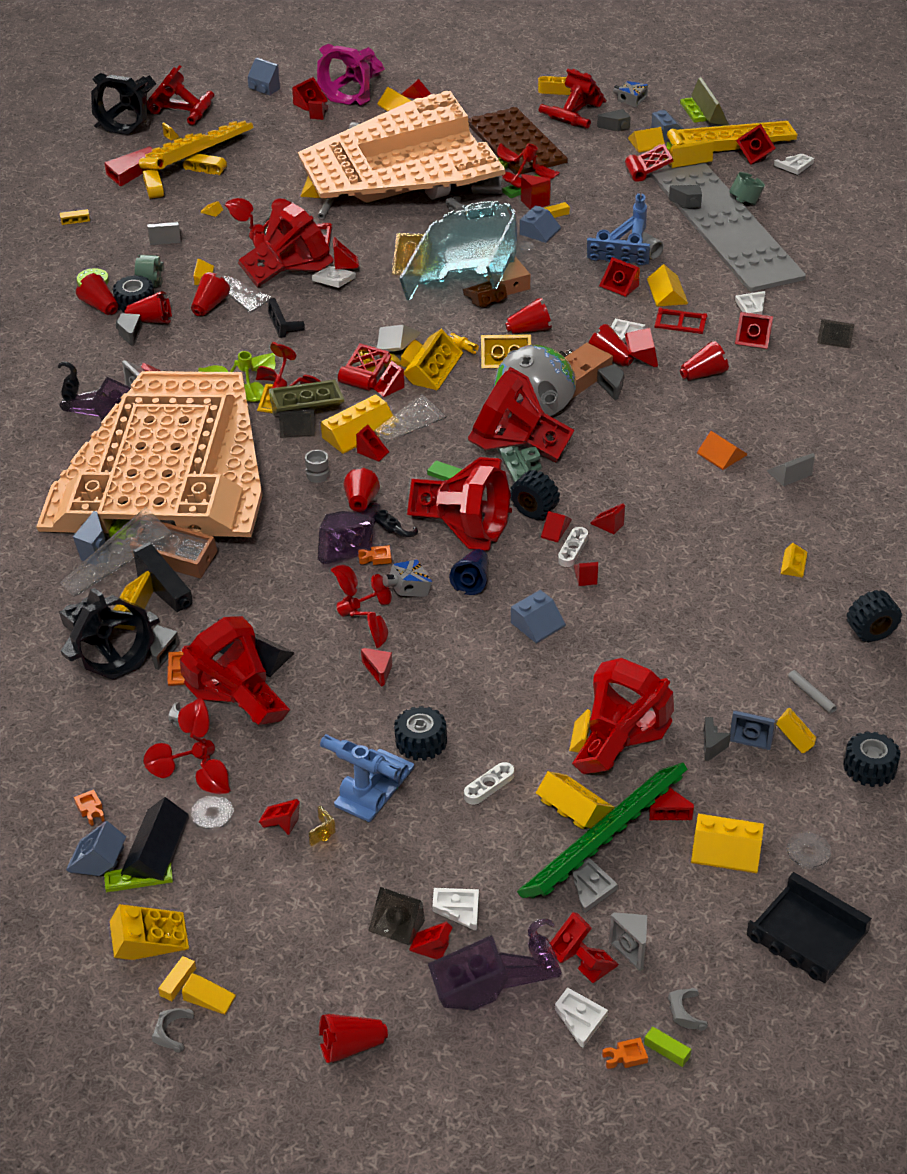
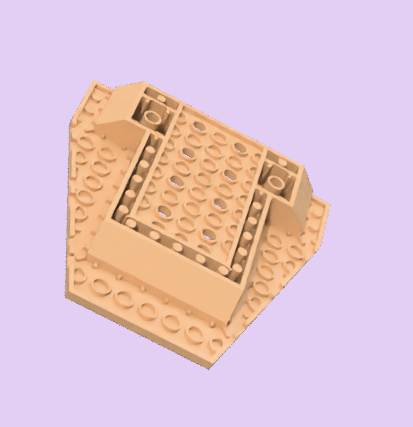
(401, 152)
(213, 473)

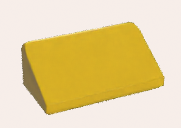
(201, 268)
(410, 353)
(794, 561)
(796, 730)
(580, 731)

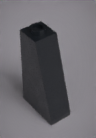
(164, 578)

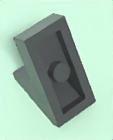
(713, 741)

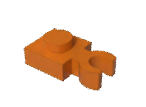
(377, 555)
(89, 806)
(628, 1052)

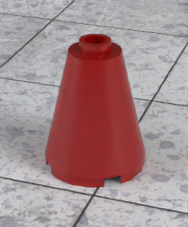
(209, 293)
(97, 294)
(152, 308)
(529, 319)
(611, 343)
(705, 362)
(361, 488)
(349, 1035)

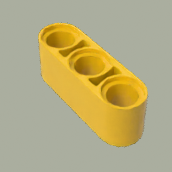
(552, 85)
(205, 163)
(153, 183)

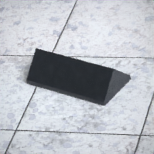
(270, 654)
(156, 841)

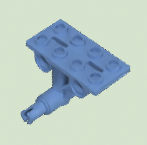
(632, 250)
(375, 777)

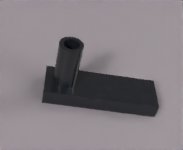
(279, 321)

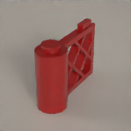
(639, 168)
(359, 375)

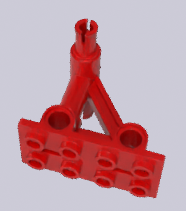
(173, 85)
(583, 92)

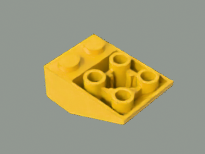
(147, 932)

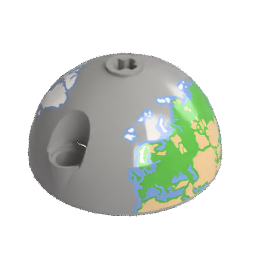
(547, 373)

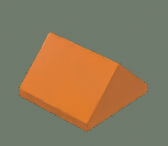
(720, 451)

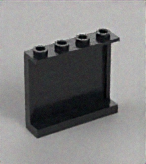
(810, 928)

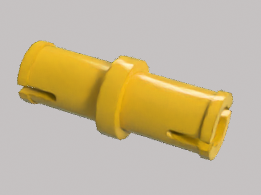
(464, 343)

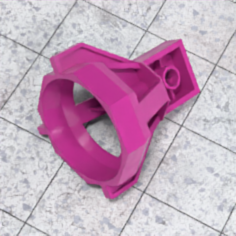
(360, 68)

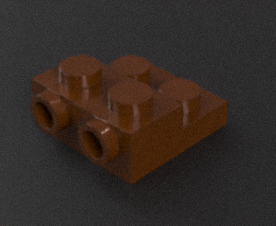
(484, 294)

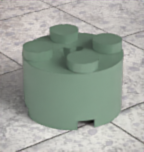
(747, 188)
(150, 267)

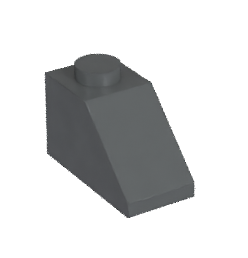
(614, 120)
(686, 195)
(129, 327)
(611, 380)
(164, 641)

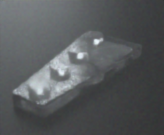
(246, 296)
(409, 420)

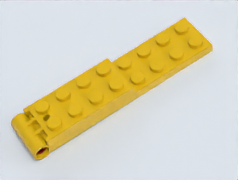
(726, 136)
(190, 145)

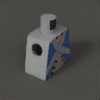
(631, 93)
(408, 579)

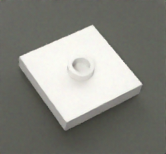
(333, 276)

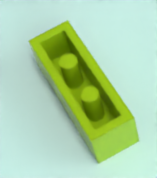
(667, 1046)

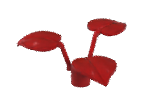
(528, 155)
(241, 211)
(267, 373)
(350, 605)
(193, 720)

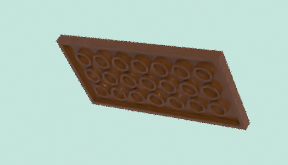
(515, 132)

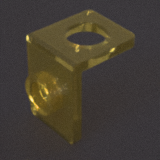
(323, 831)

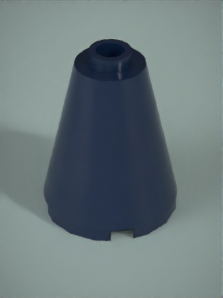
(470, 572)

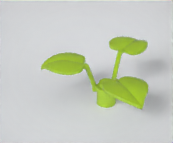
(245, 362)

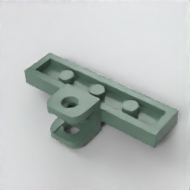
(519, 463)

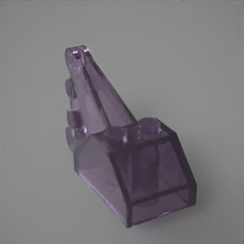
(480, 971)

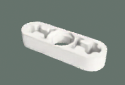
(573, 541)
(492, 775)

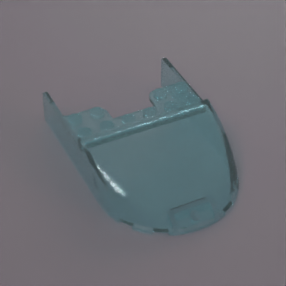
(471, 239)

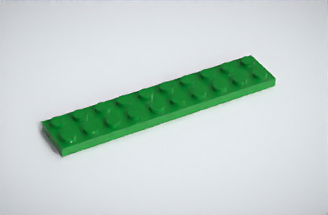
(602, 832)

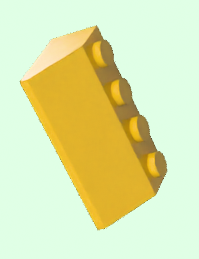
(433, 361)
(342, 428)

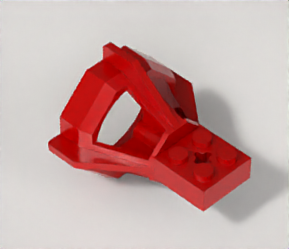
(298, 248)
(527, 423)
(461, 502)
(235, 675)
(617, 721)

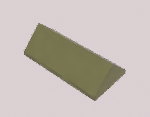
(708, 103)
(305, 396)

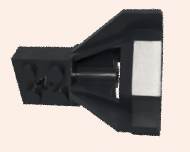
(132, 97)
(93, 624)

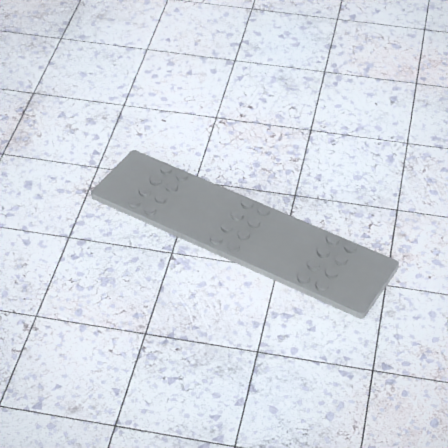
(731, 229)

